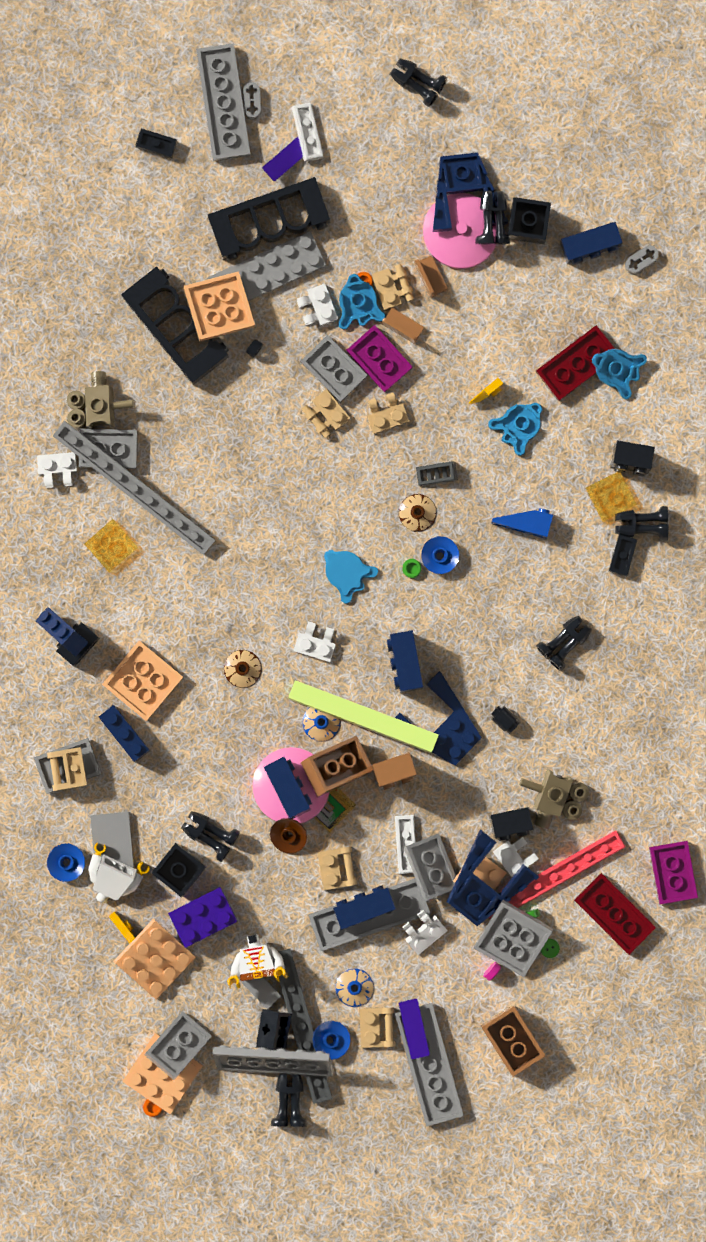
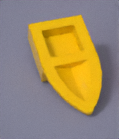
(492, 389)

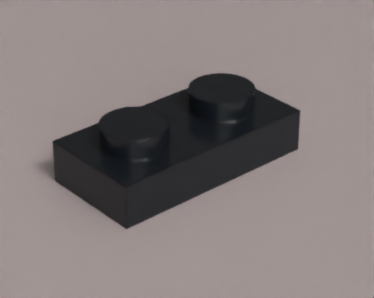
(156, 143)
(622, 555)

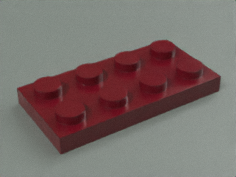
(574, 363)
(614, 913)

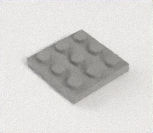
(513, 938)

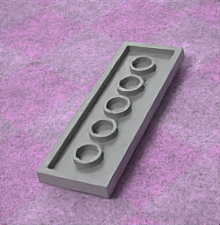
(223, 102)
(277, 266)
(406, 899)
(273, 1061)
(432, 1073)

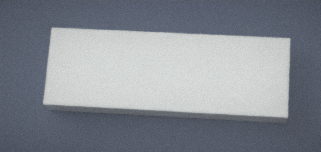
(307, 132)
(404, 836)

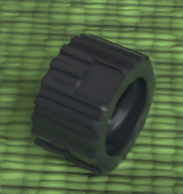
(254, 348)

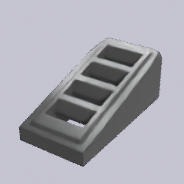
(453, 470)

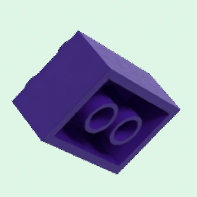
(202, 917)

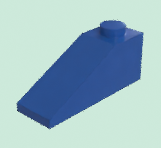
(529, 522)

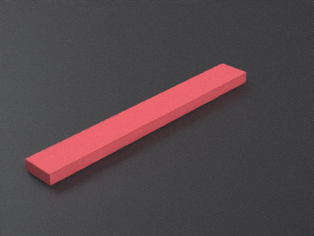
(569, 868)

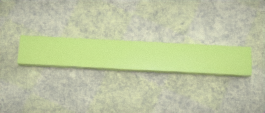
(363, 716)

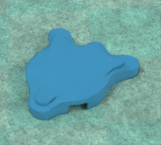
(358, 302)
(618, 368)
(519, 425)
(346, 572)

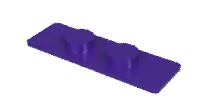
(284, 160)
(414, 1028)

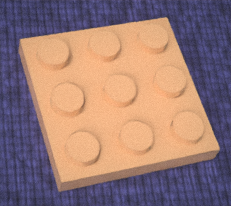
(219, 306)
(142, 680)
(154, 959)
(157, 1085)

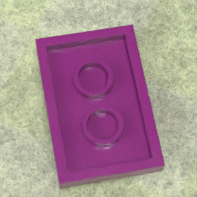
(379, 358)
(673, 872)

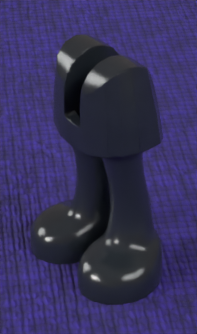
(411, 71)
(488, 206)
(630, 530)
(575, 638)
(204, 824)
(281, 1087)

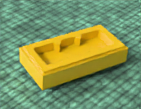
(123, 926)

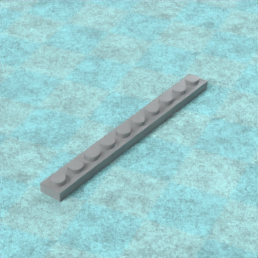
(134, 487)

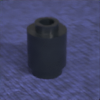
(504, 719)

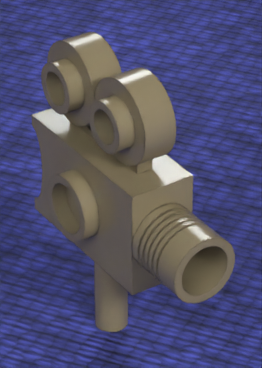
(98, 403)
(553, 797)

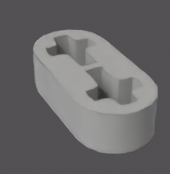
(257, 100)
(639, 256)

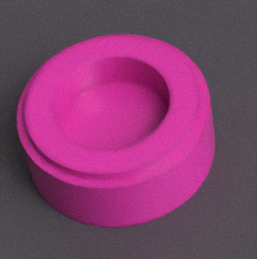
(492, 971)

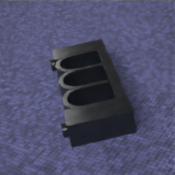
(312, 201)
(142, 292)

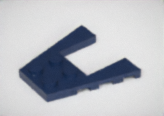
(459, 175)
(457, 732)
(472, 895)

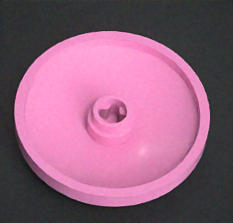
(458, 246)
(266, 795)

